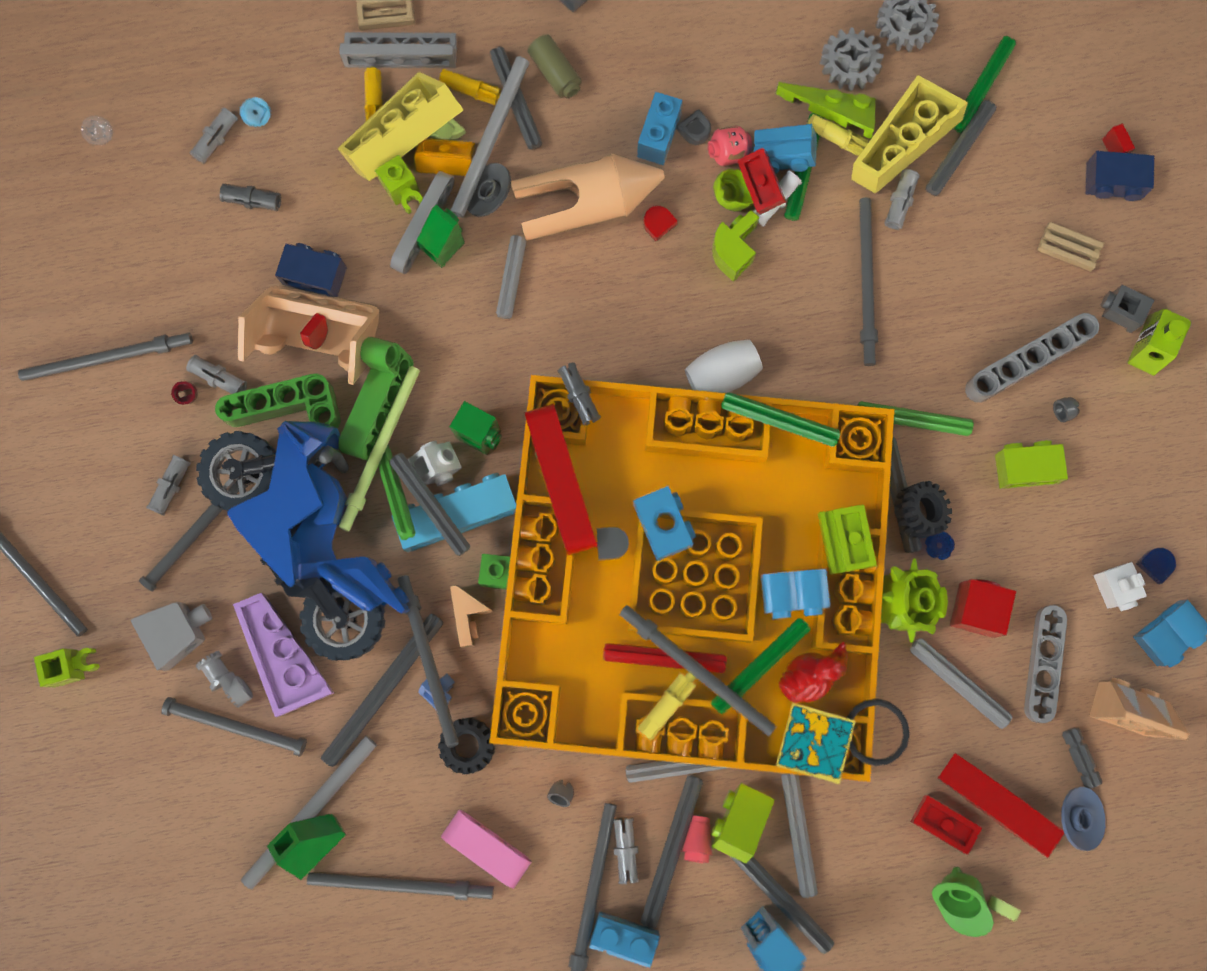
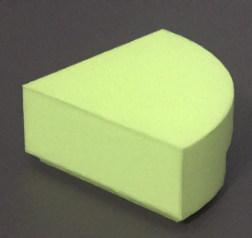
(450, 131)

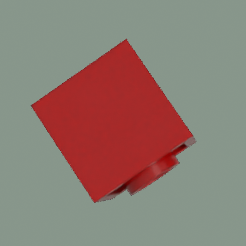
(983, 608)

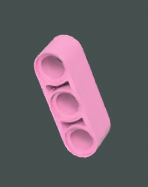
(486, 849)

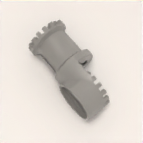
(220, 677)

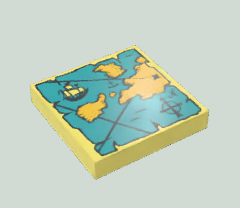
(815, 743)

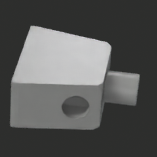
(171, 632)

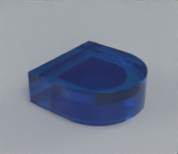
(1158, 564)

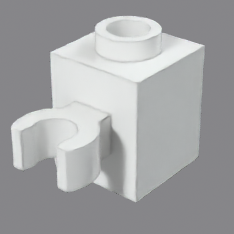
(1121, 586)

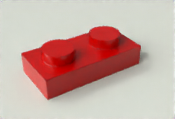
(761, 181)
(946, 824)

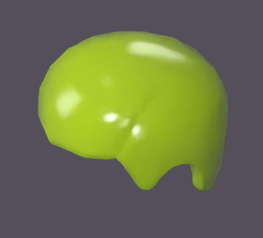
(732, 190)

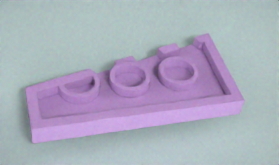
(281, 661)

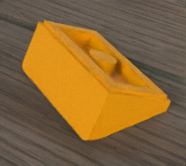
(444, 156)

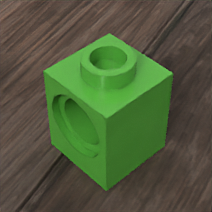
(494, 571)

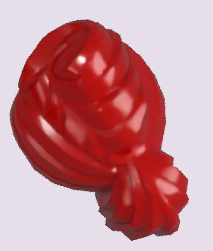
(813, 674)

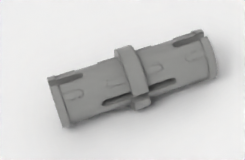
(224, 120)
(902, 199)
(201, 367)
(168, 485)
(625, 850)

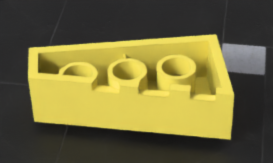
(400, 124)
(910, 129)

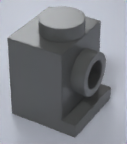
(1134, 305)

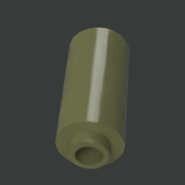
(555, 66)

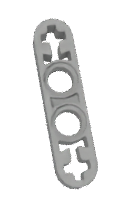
(408, 247)
(1052, 665)

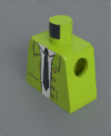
(1164, 336)

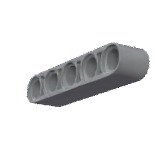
(1043, 351)

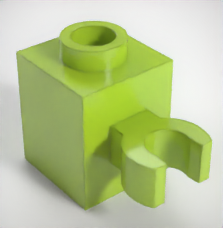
(399, 182)
(63, 666)

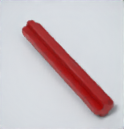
(657, 657)

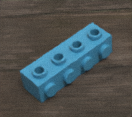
(771, 944)

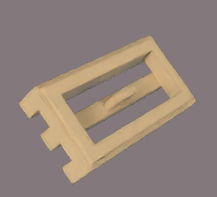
(384, 16)
(1093, 245)

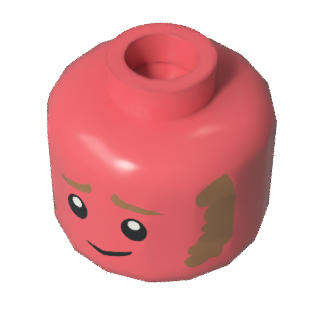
(729, 145)

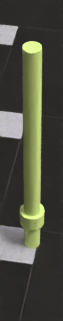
(356, 500)

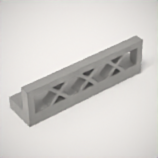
(399, 54)

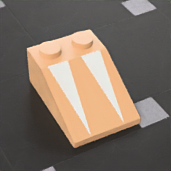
(1136, 710)

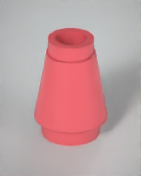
(698, 840)

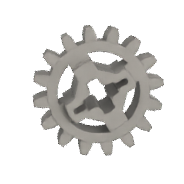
(907, 23)
(858, 49)

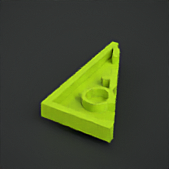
(834, 105)

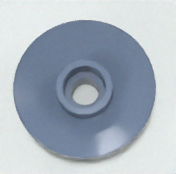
(1083, 818)

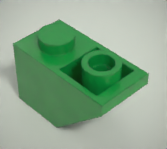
(440, 235)
(305, 843)

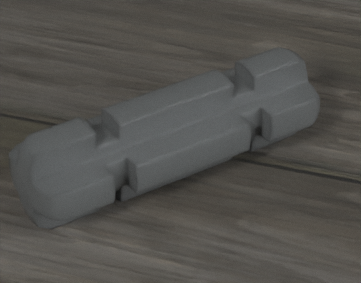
(1082, 758)

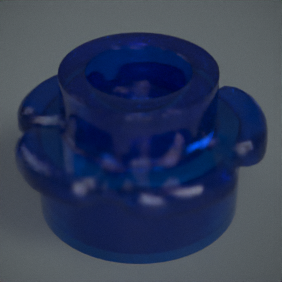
(947, 545)

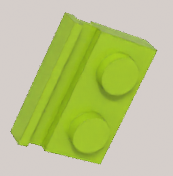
(847, 539)

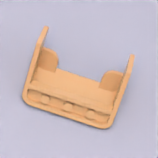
(283, 312)

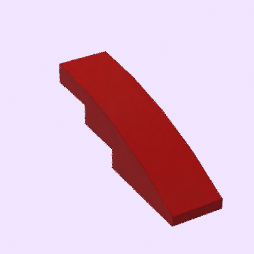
(1001, 805)

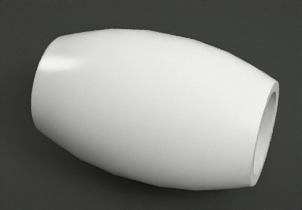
(724, 367)

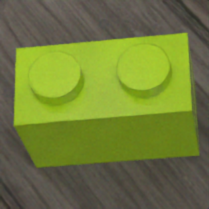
(1032, 465)
(742, 823)

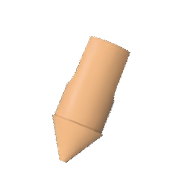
(604, 190)

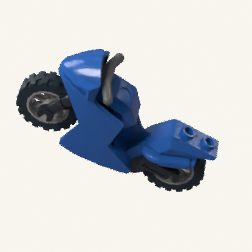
(292, 527)

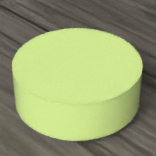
(1003, 908)

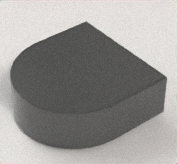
(695, 128)
(611, 543)

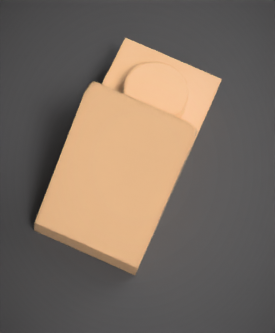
(464, 607)

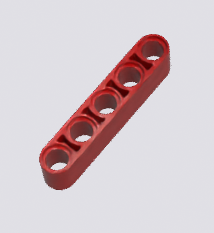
(560, 479)

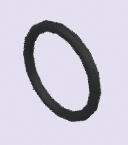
(906, 733)

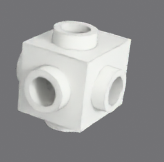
(439, 460)

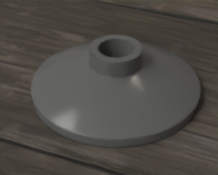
(491, 190)

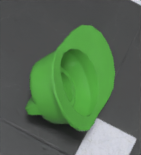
(963, 904)

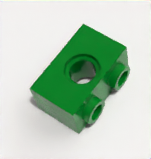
(476, 428)

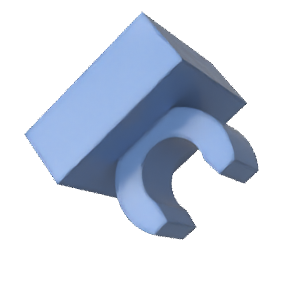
(447, 683)

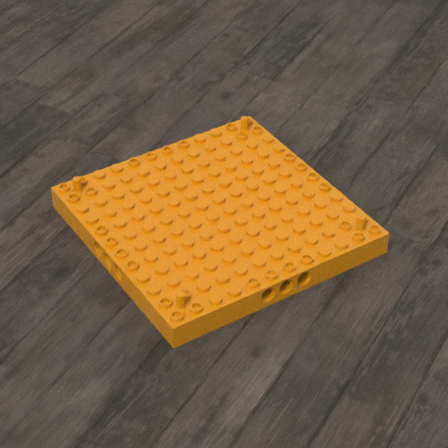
(753, 514)

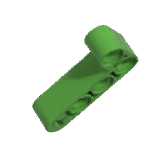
(388, 368)
(275, 403)

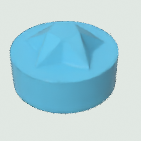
(255, 112)

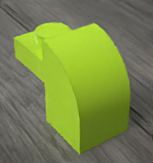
(730, 250)

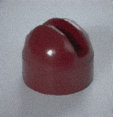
(181, 387)

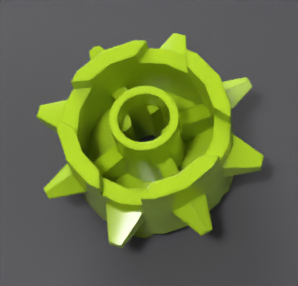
(913, 600)

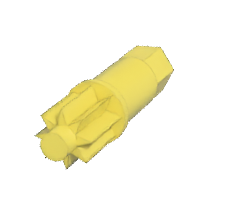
(844, 138)
(668, 704)

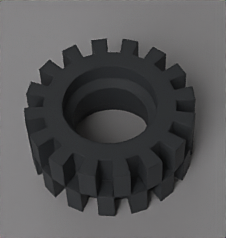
(935, 508)
(480, 759)

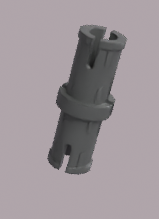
(250, 197)
(579, 394)

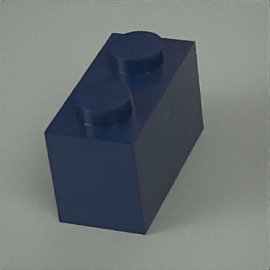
(1119, 175)
(311, 270)

